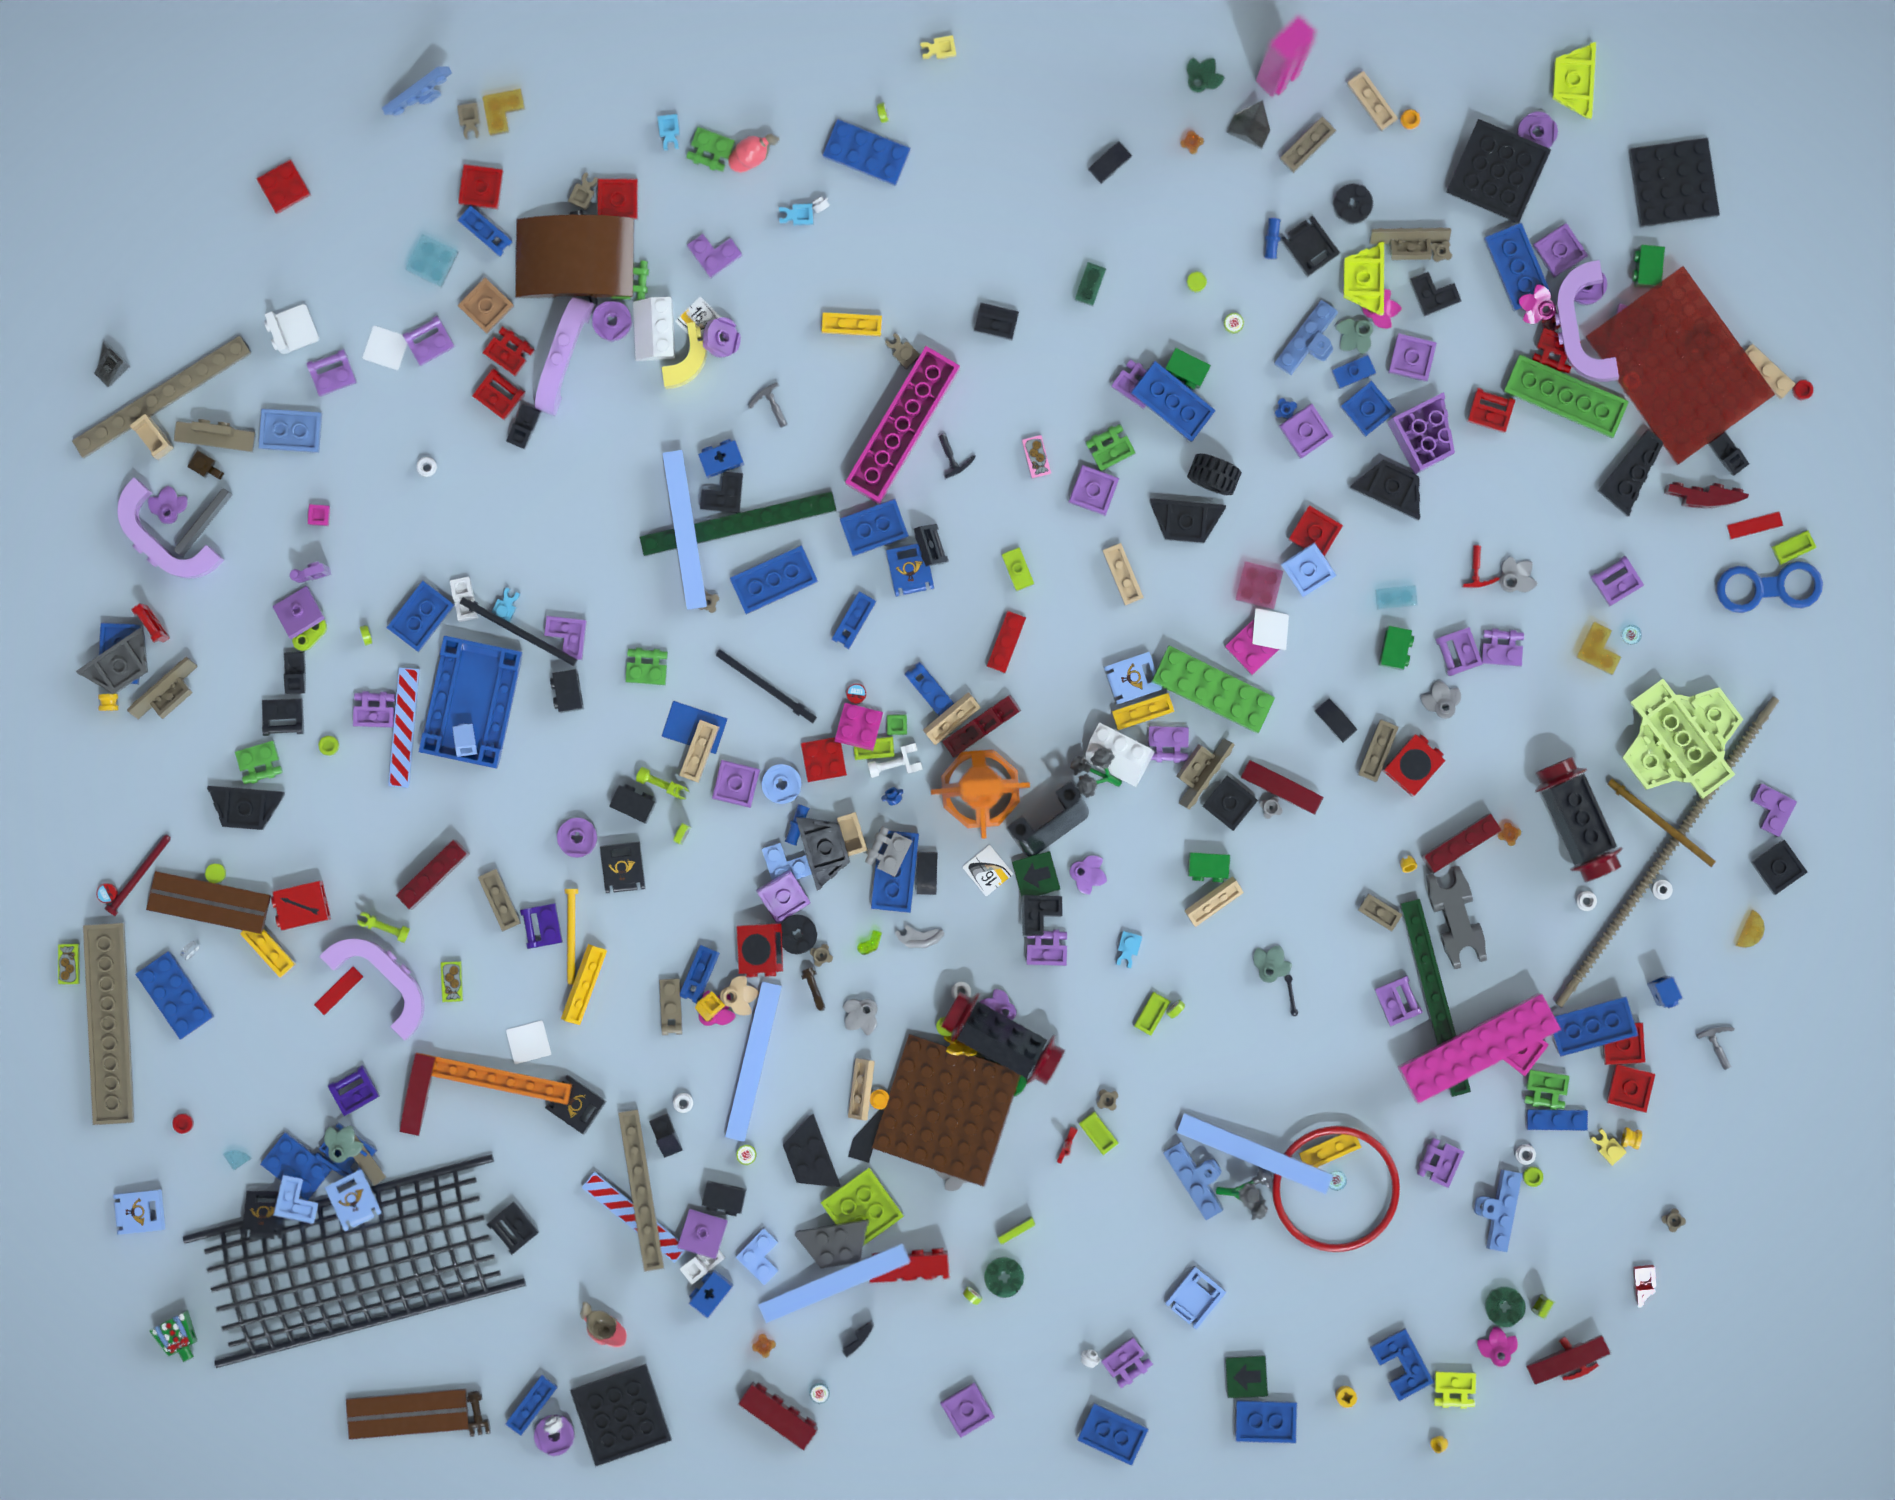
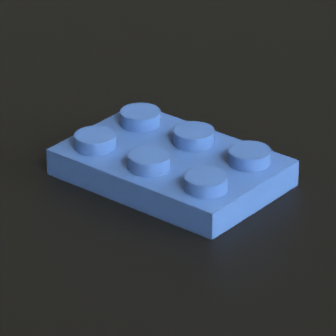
(290, 430)

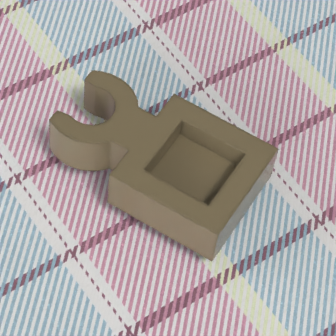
(468, 117)
(583, 195)
(905, 353)

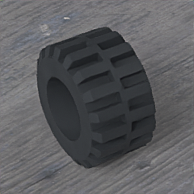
(1214, 474)

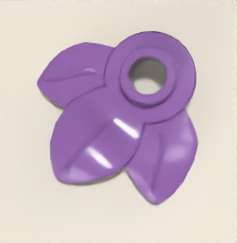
(167, 502)
(1091, 874)
(1000, 1002)

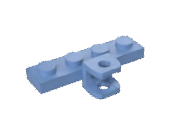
(419, 92)
(1309, 339)
(1196, 1179)
(1500, 1210)

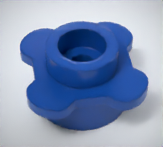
(1291, 406)
(893, 796)

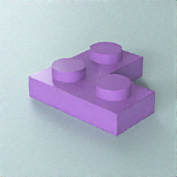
(714, 260)
(571, 630)
(1779, 809)

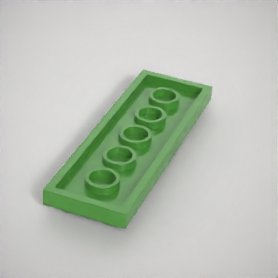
(1566, 396)
(1213, 689)

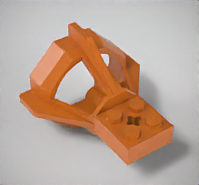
(980, 789)

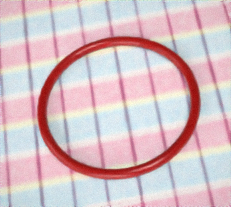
(1382, 1225)

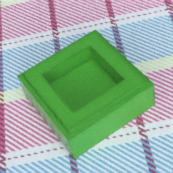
(896, 724)

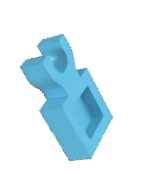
(669, 129)
(801, 214)
(504, 608)
(1128, 945)

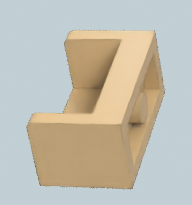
(152, 436)
(852, 834)

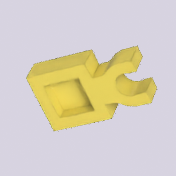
(942, 48)
(1610, 1149)

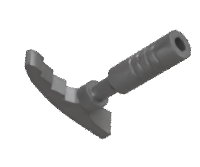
(775, 407)
(1718, 1049)

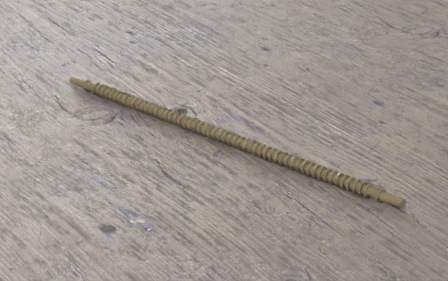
(1572, 985)

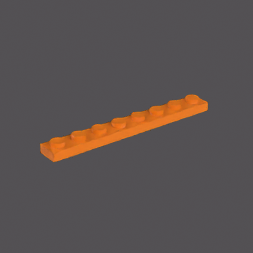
(501, 1080)

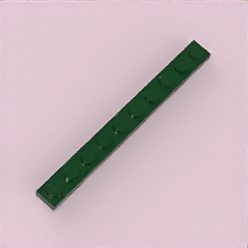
(743, 522)
(1430, 979)

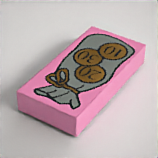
(1036, 457)

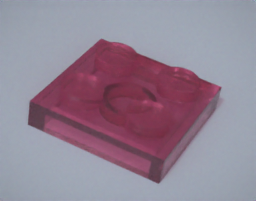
(1259, 585)

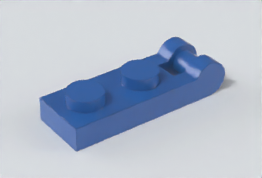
(484, 230)
(854, 619)
(929, 689)
(699, 973)

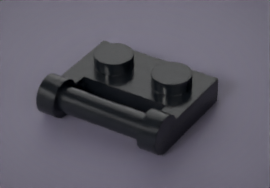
(930, 545)
(282, 710)
(517, 1223)

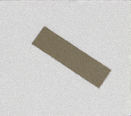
(369, 1166)

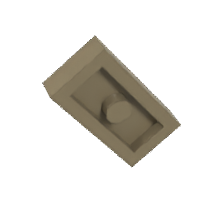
(1380, 912)

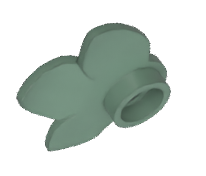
(1352, 336)
(1273, 961)
(342, 1141)

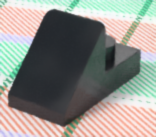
(665, 1135)

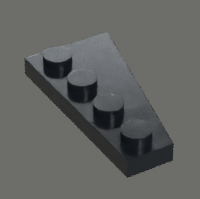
(1627, 479)

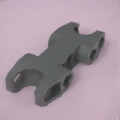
(1460, 931)

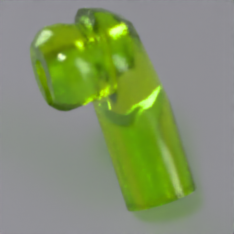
(871, 945)

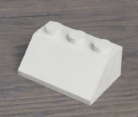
(654, 329)
(1130, 756)

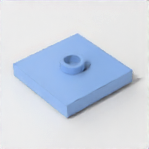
(1308, 569)

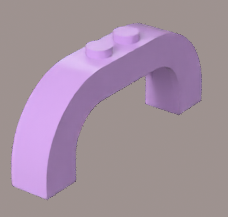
(1590, 368)
(548, 392)
(128, 514)
(396, 974)

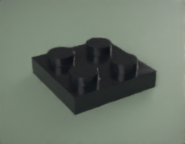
(1230, 803)
(1779, 867)

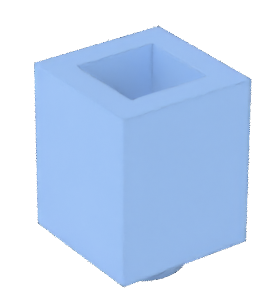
(464, 740)

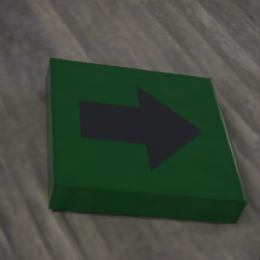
(1036, 874)
(1246, 1376)

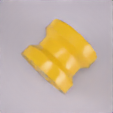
(108, 702)
(1631, 1138)
(1343, 1394)

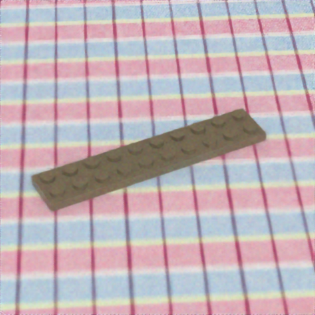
(108, 1024)

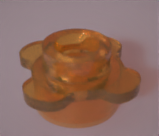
(1191, 136)
(1514, 834)
(770, 1344)

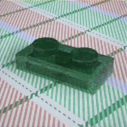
(1090, 284)

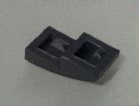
(1110, 162)
(524, 426)
(1728, 454)
(294, 673)
(1336, 720)
(927, 873)
(862, 1334)

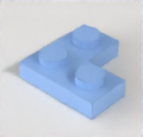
(778, 864)
(289, 1204)
(754, 1256)

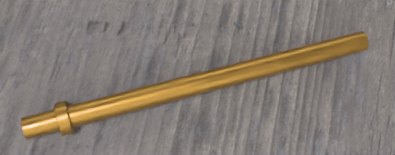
(1620, 790)

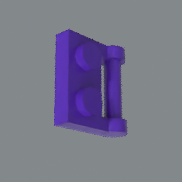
(548, 925)
(357, 1096)

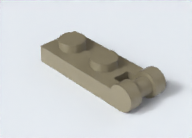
(670, 1006)

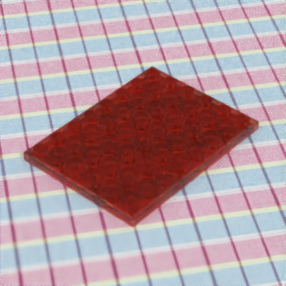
(1680, 365)

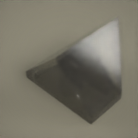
(1251, 125)
(110, 365)

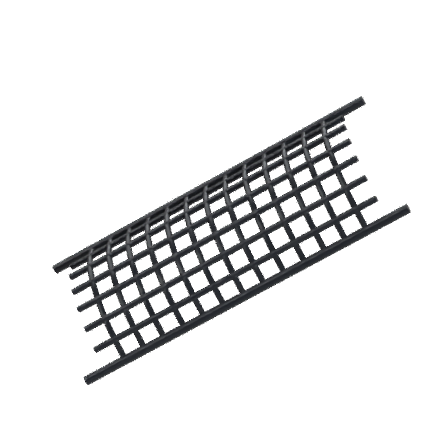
(389, 1317)

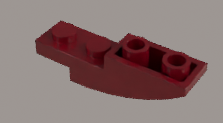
(1713, 497)

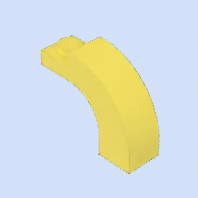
(690, 367)

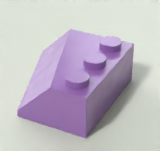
(1424, 433)

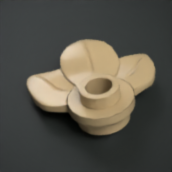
(741, 996)

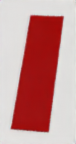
(1755, 525)
(338, 990)

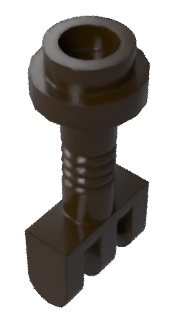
(809, 974)
(474, 1398)

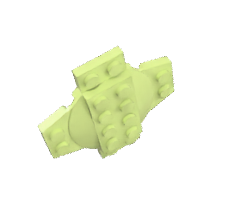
(1682, 738)

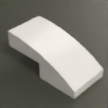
(463, 588)
(699, 1266)

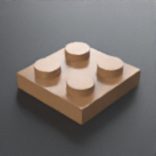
(485, 305)

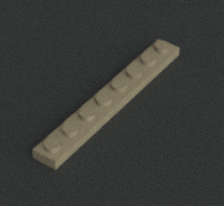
(641, 1190)

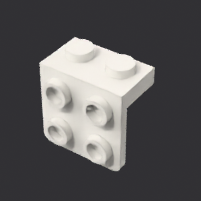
(291, 329)

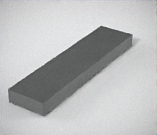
(202, 522)

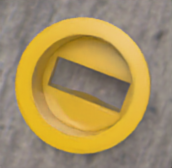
(1408, 864)
(1439, 1444)

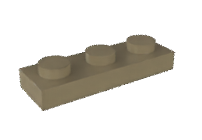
(1308, 144)
(1378, 750)
(499, 900)

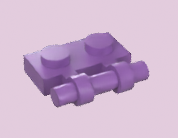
(1126, 382)
(314, 571)
(1502, 654)
(373, 716)
(1168, 737)
(1047, 954)
(1446, 1165)
(1123, 1358)

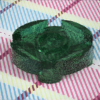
(1010, 1267)
(1512, 1315)

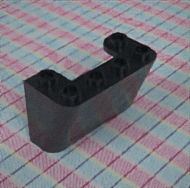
(1034, 842)

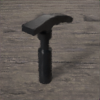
(949, 454)

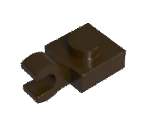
(204, 465)

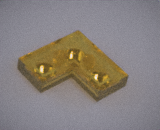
(498, 105)
(1593, 649)

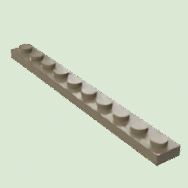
(162, 396)

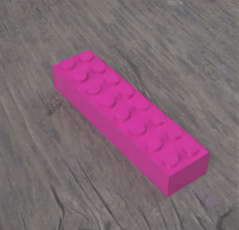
(1286, 56)
(902, 425)
(1478, 1048)

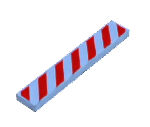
(404, 727)
(624, 1209)

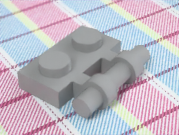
(894, 854)

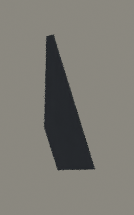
(863, 1141)

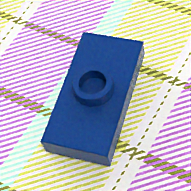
(1353, 372)

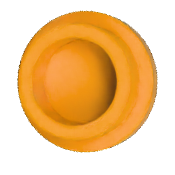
(1410, 119)
(879, 1099)

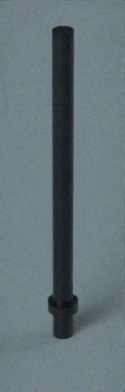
(474, 607)

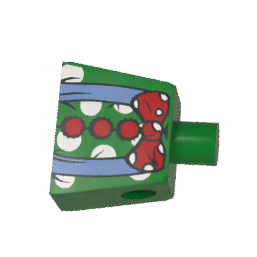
(176, 1336)

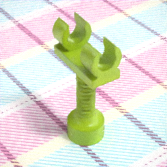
(672, 788)
(401, 933)

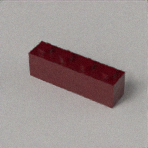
(1461, 843)
(432, 874)
(778, 1415)

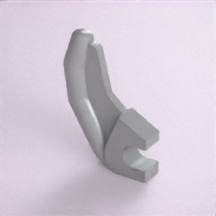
(917, 939)

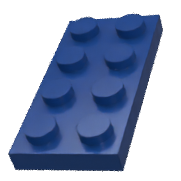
(866, 152)
(1515, 263)
(1172, 401)
(773, 580)
(896, 892)
(174, 995)
(1594, 1026)

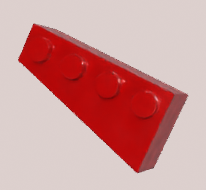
(923, 1264)

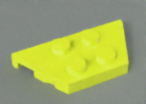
(1575, 80)
(1366, 278)

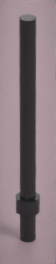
(797, 708)

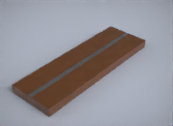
(208, 902)
(407, 1414)

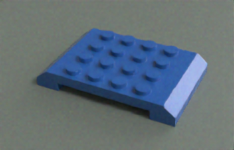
(476, 688)

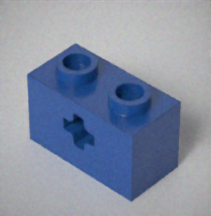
(731, 461)
(1665, 991)
(705, 1304)

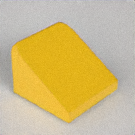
(709, 1006)

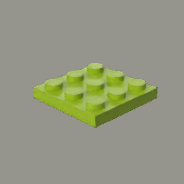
(861, 1200)

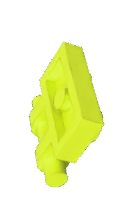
(1455, 1383)

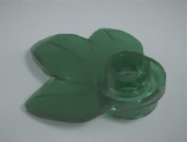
(1205, 74)

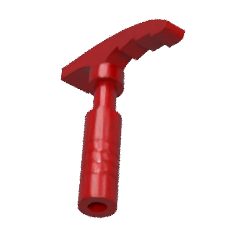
(1476, 566)
(1067, 1144)
(1584, 1370)

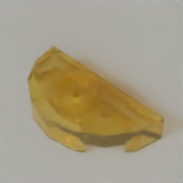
(1752, 931)

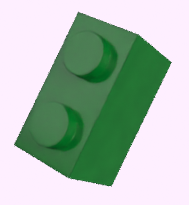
(1649, 266)
(1187, 368)
(1396, 648)
(1209, 866)

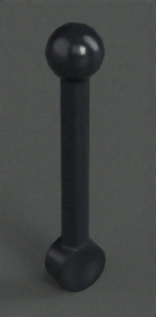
(1288, 979)

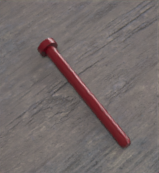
(112, 909)

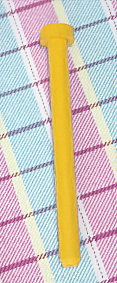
(570, 934)

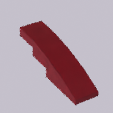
(981, 726)
(1282, 787)
(417, 1094)
(1568, 1359)

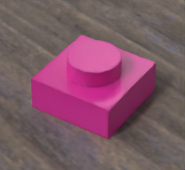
(318, 515)

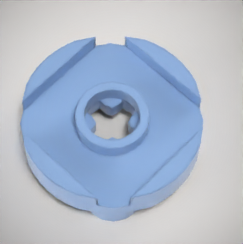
(787, 774)

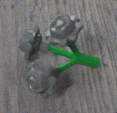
(1088, 784)
(1249, 1194)

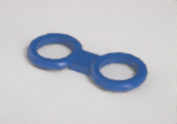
(1769, 587)

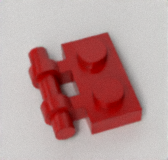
(1550, 344)
(506, 357)

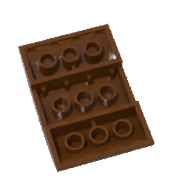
(574, 256)

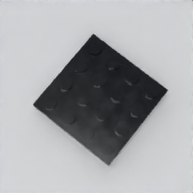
(1498, 171)
(1674, 182)
(621, 1415)

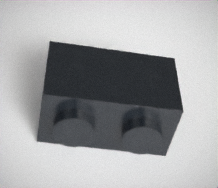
(567, 691)
(632, 803)
(724, 1198)

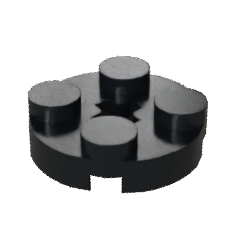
(1347, 213)
(808, 930)

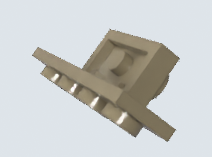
(1410, 243)
(214, 435)
(166, 693)
(1200, 769)

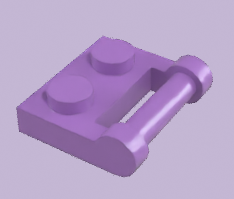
(433, 345)
(335, 378)
(1621, 586)
(1465, 649)
(1392, 1004)

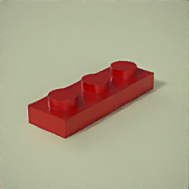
(1006, 642)

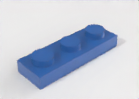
(1557, 1119)
(531, 1405)

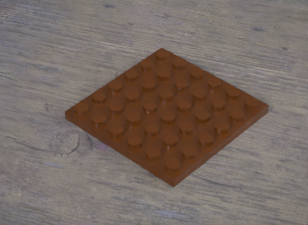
(946, 1110)

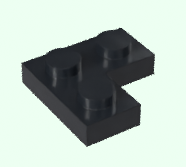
(1432, 299)
(726, 500)
(1035, 909)

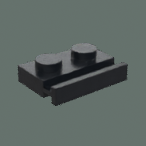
(996, 321)

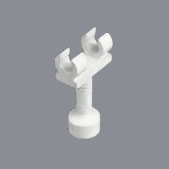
(876, 768)

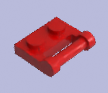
(494, 399)
(1489, 416)
(151, 623)

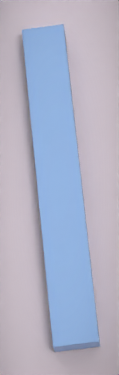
(684, 529)
(753, 1061)
(1255, 1153)
(834, 1283)

